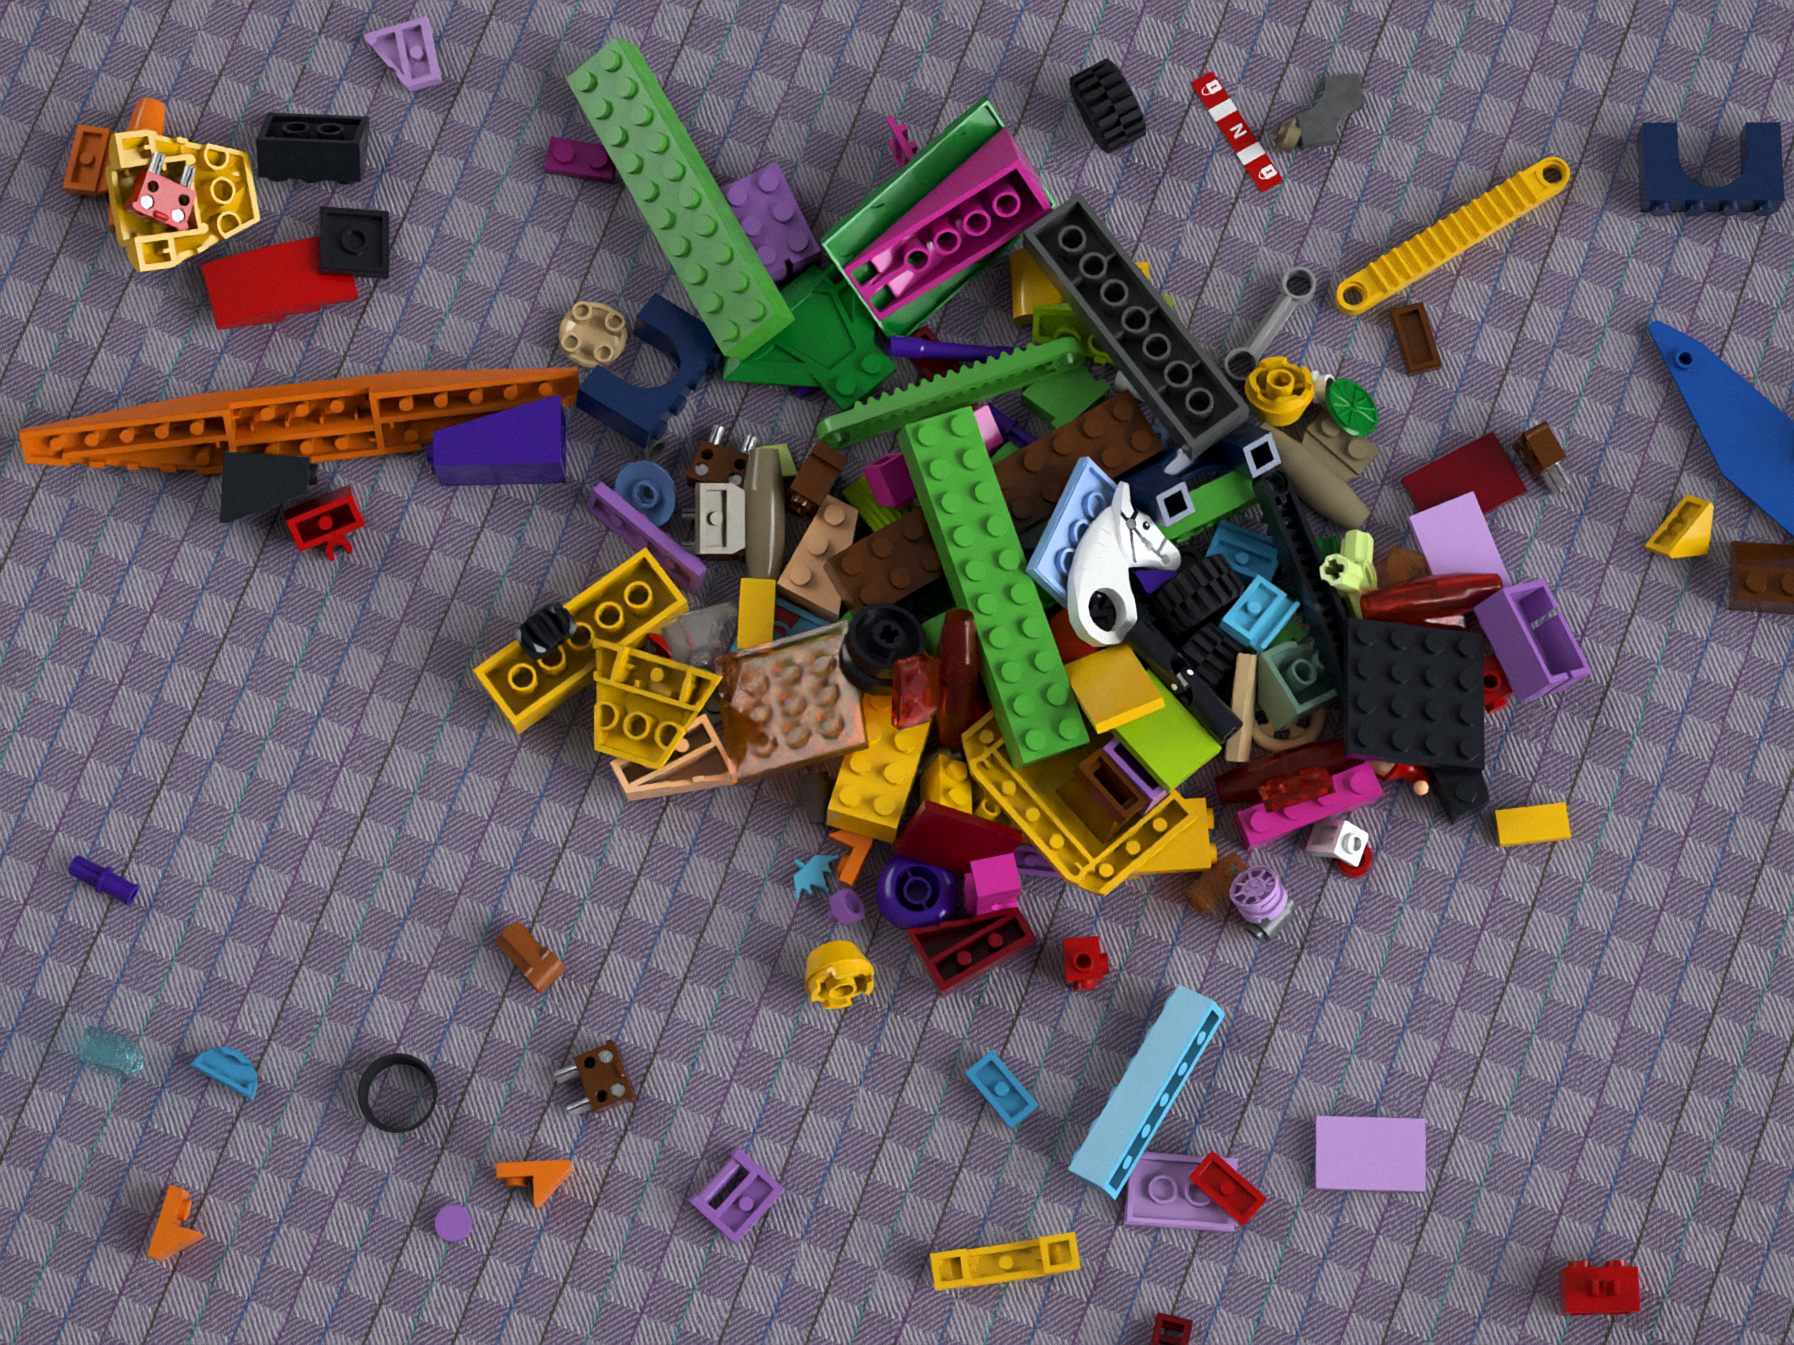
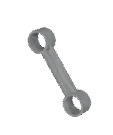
(1270, 324)

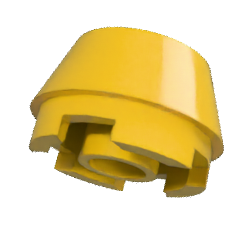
(1279, 391)
(837, 974)

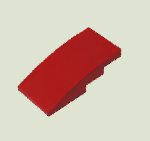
(271, 284)

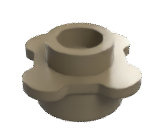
(1286, 136)

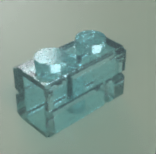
(110, 1054)

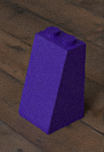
(504, 447)

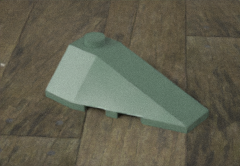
(1292, 683)

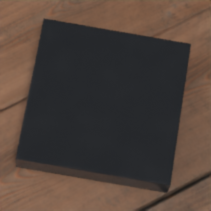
(353, 242)

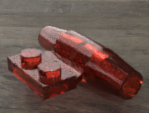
(1430, 600)
(941, 683)
(1286, 775)

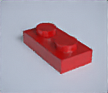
(1227, 1188)

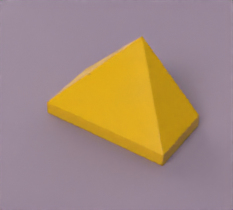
(1685, 530)

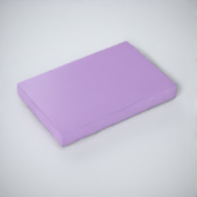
(1457, 539)
(1370, 1154)
(1165, 1198)

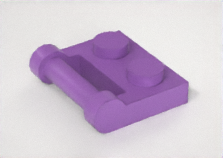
(745, 1203)

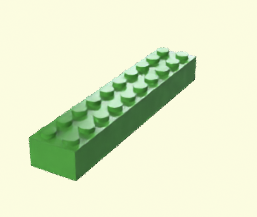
(680, 199)
(990, 580)

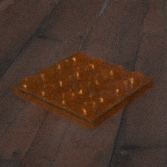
(788, 705)

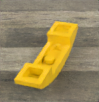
(1005, 1262)

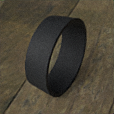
(381, 1064)

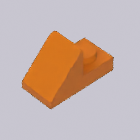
(851, 866)
(545, 1176)
(168, 1235)

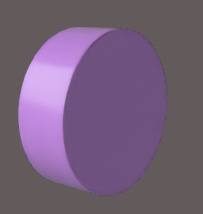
(453, 1223)

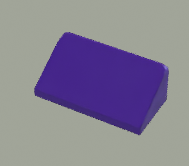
(1151, 582)

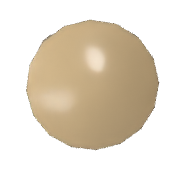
(592, 334)

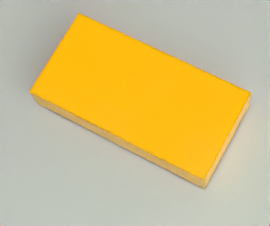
(756, 612)
(1532, 824)

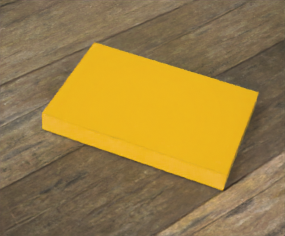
(1113, 687)

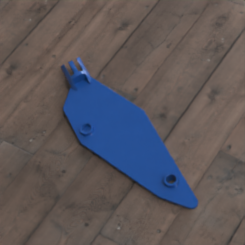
(1739, 424)

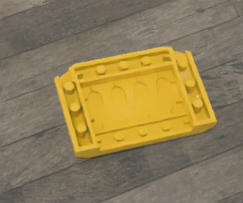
(1052, 827)

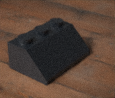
(313, 147)

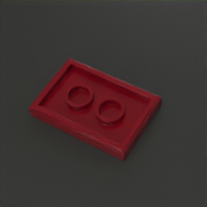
(1474, 467)
(953, 838)

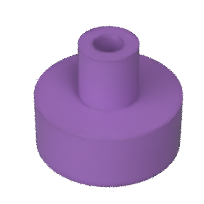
(846, 907)

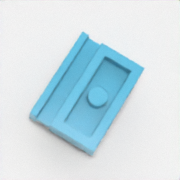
(1258, 615)

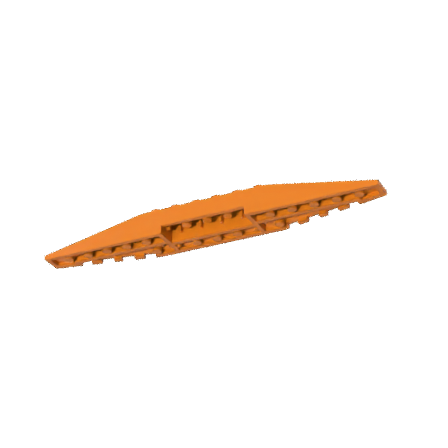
(306, 419)

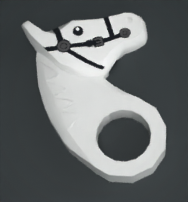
(1113, 543)

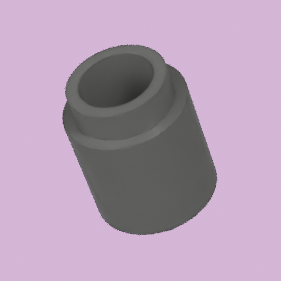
(1270, 928)

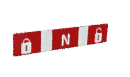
(1237, 131)

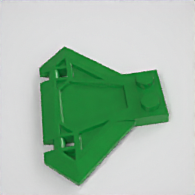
(825, 345)

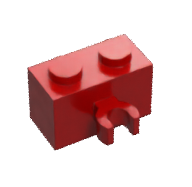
(326, 521)
(1599, 1289)

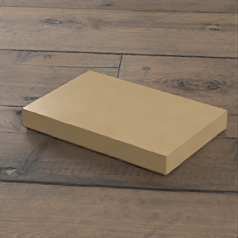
(1244, 706)

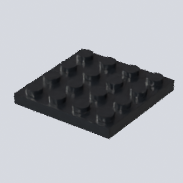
(1413, 695)

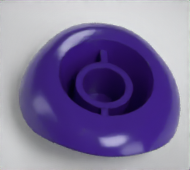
(915, 893)

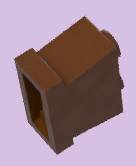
(814, 480)
(1101, 796)

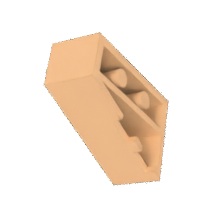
(804, 576)
(694, 765)

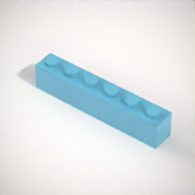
(1146, 1091)

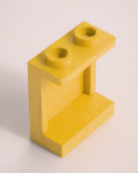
(1188, 850)

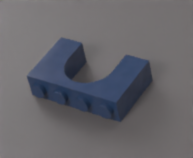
(1669, 189)
(644, 412)
(1160, 485)

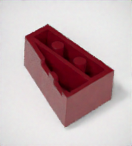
(969, 947)

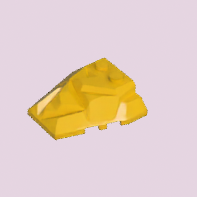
(221, 208)

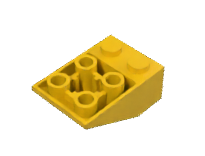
(951, 785)

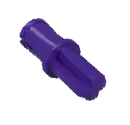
(1010, 429)
(103, 879)

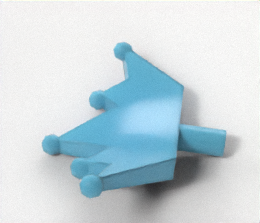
(812, 873)

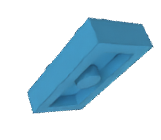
(1001, 1089)

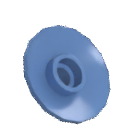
(634, 486)

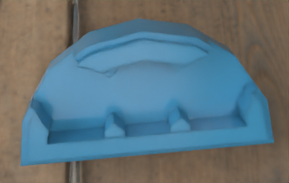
(228, 1068)

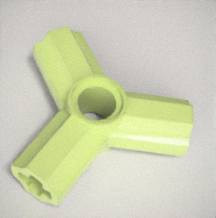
(1351, 570)

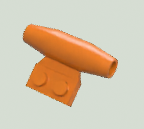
(91, 151)

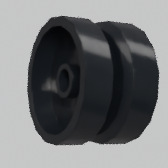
(874, 642)

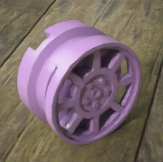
(1260, 895)

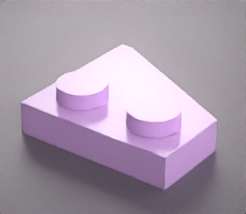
(408, 52)

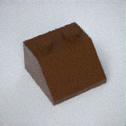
(1761, 577)

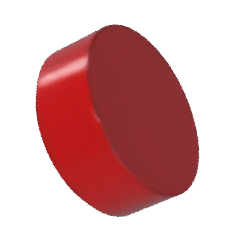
(1356, 871)

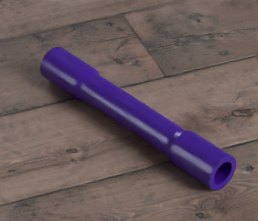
(918, 348)

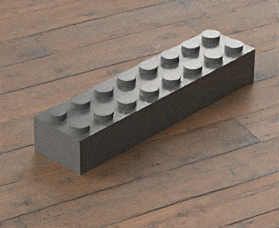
(1135, 326)

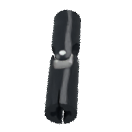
(1163, 661)

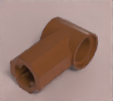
(536, 963)

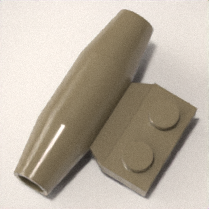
(1324, 465)
(745, 517)

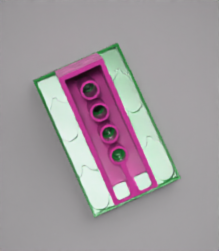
(939, 221)

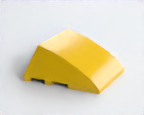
(645, 702)

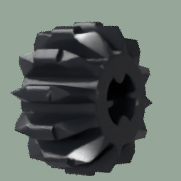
(546, 630)

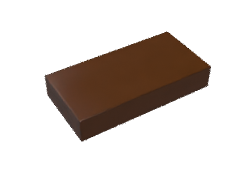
(1415, 339)

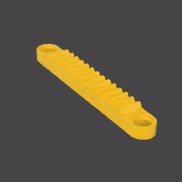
(1452, 236)

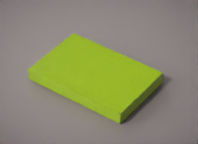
(1167, 741)

